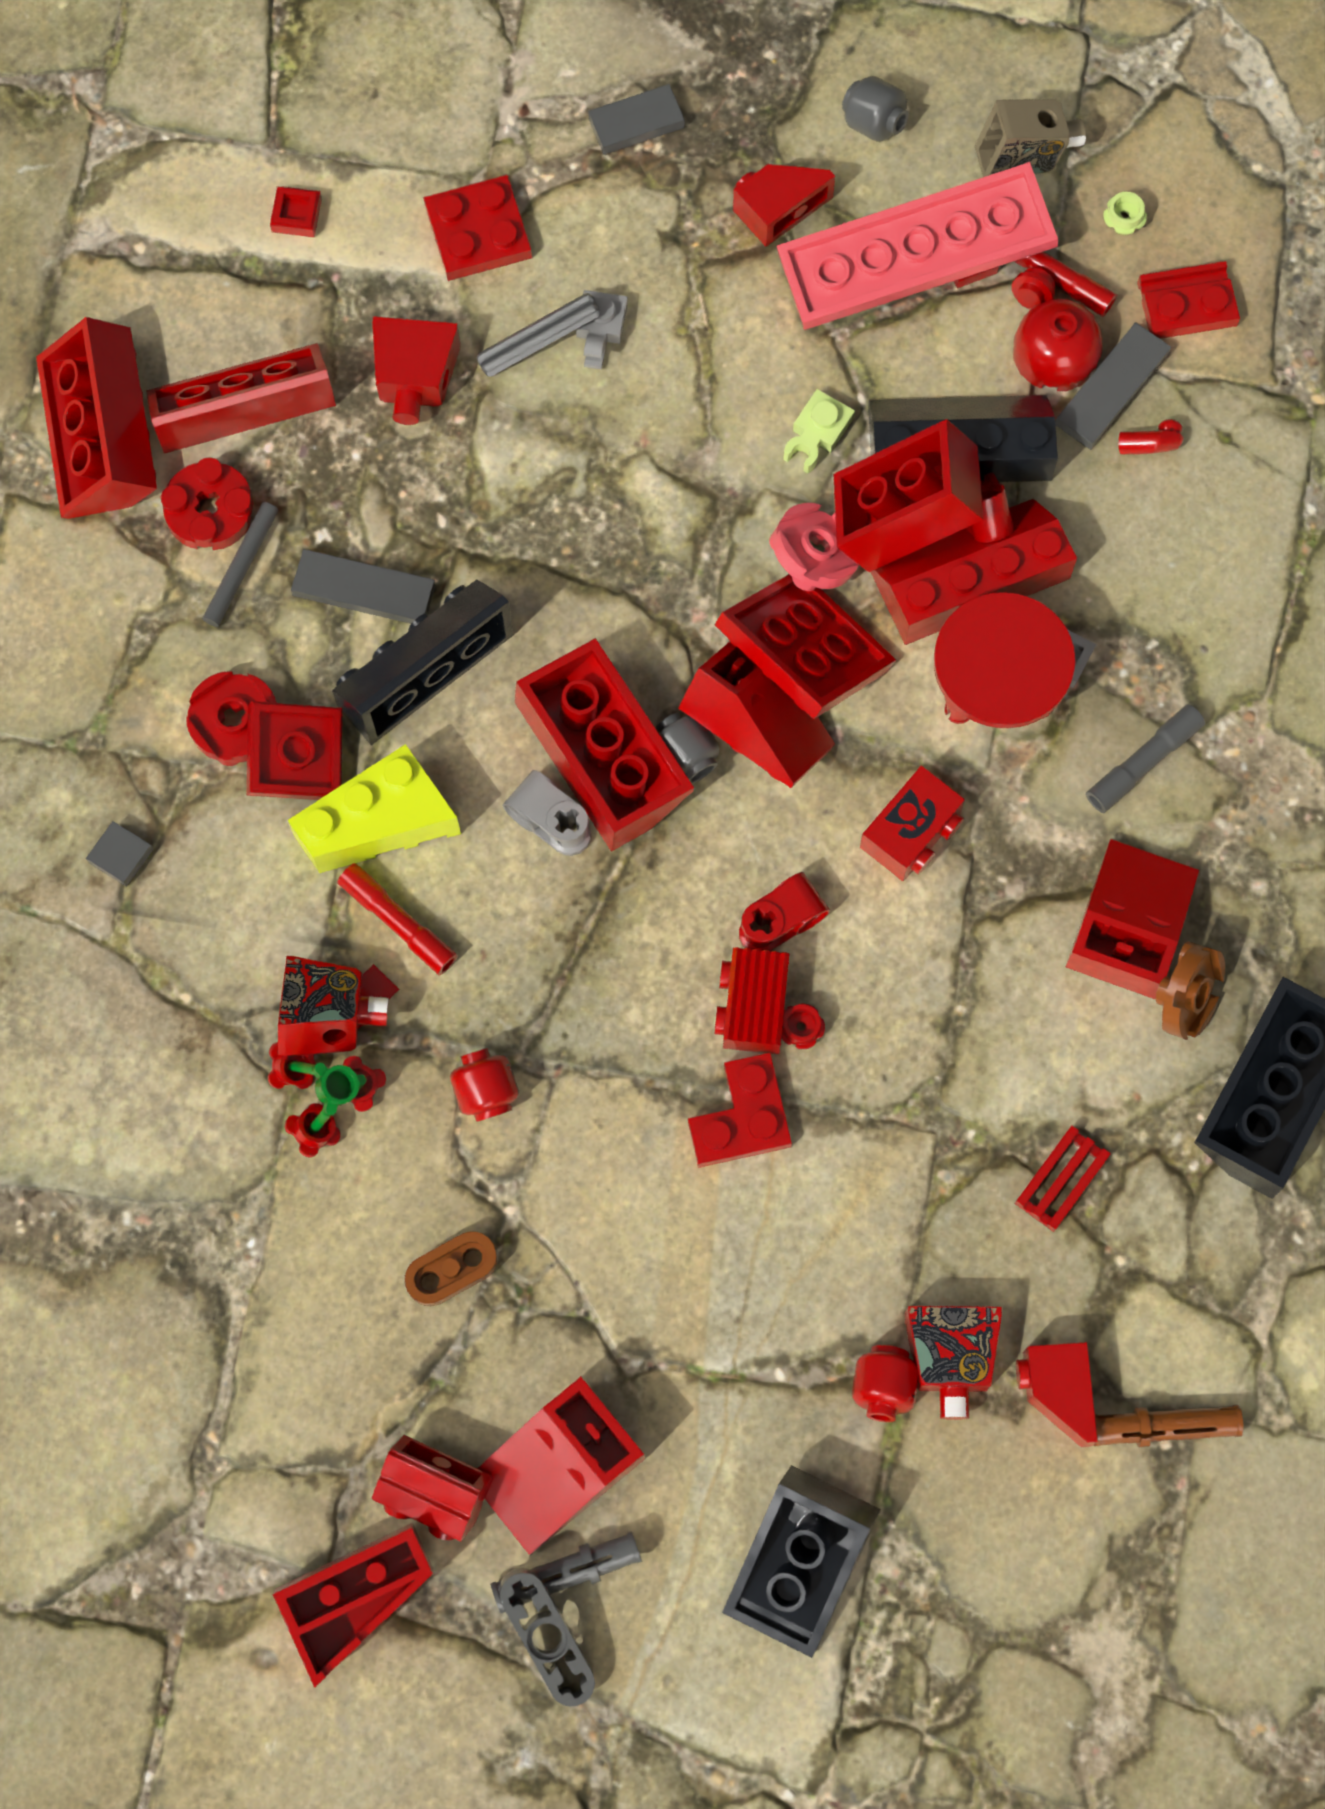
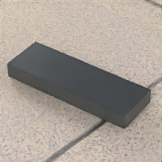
(1112, 386)
(362, 587)

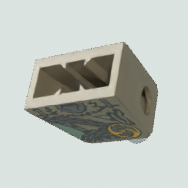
(1024, 133)

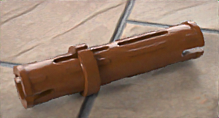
(1181, 1424)

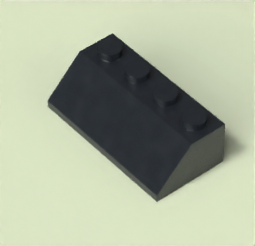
(1011, 432)
(424, 659)
(1271, 1093)

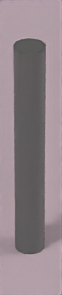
(240, 564)

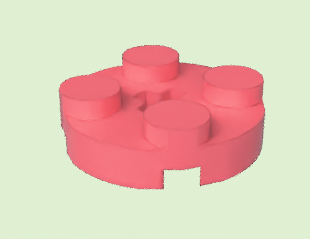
(800, 559)

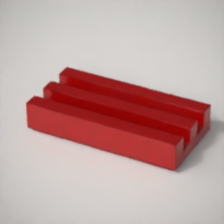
(1086, 1146)

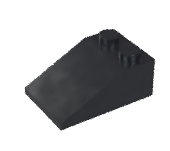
(801, 1560)

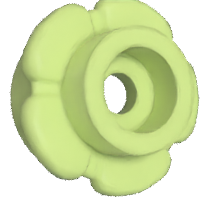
(1125, 203)

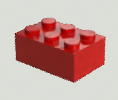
(907, 496)

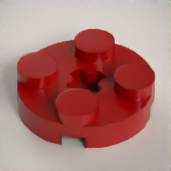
(202, 481)
(207, 714)

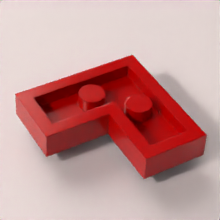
(755, 1122)

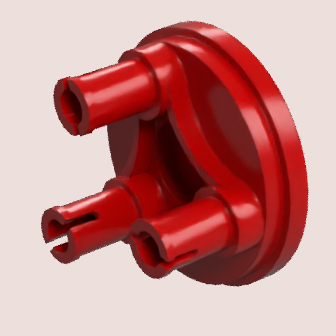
(1003, 661)

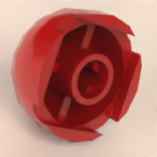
(1057, 345)

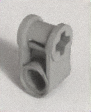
(544, 809)

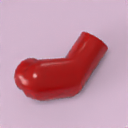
(1166, 439)

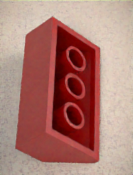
(96, 419)
(941, 577)
(602, 743)

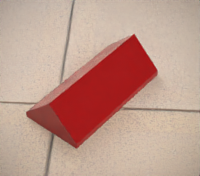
(240, 398)

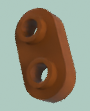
(449, 1266)

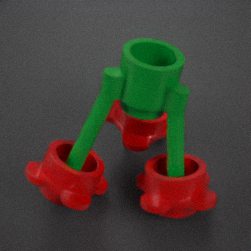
(333, 1087)

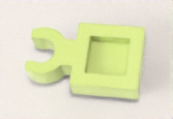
(819, 425)

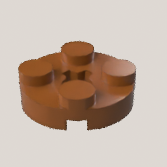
(1188, 992)

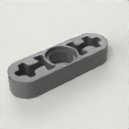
(577, 1662)

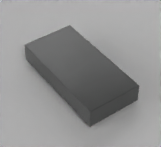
(636, 119)

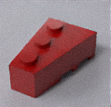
(350, 1597)

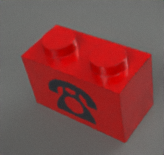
(913, 824)

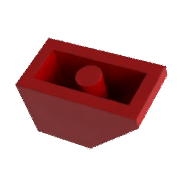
(780, 198)
(1060, 1387)

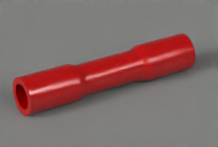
(1077, 285)
(376, 900)

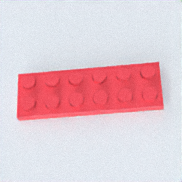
(917, 246)

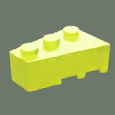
(373, 814)

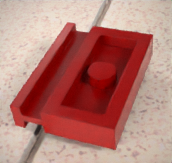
(1188, 300)

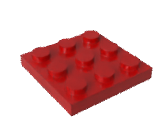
(805, 644)

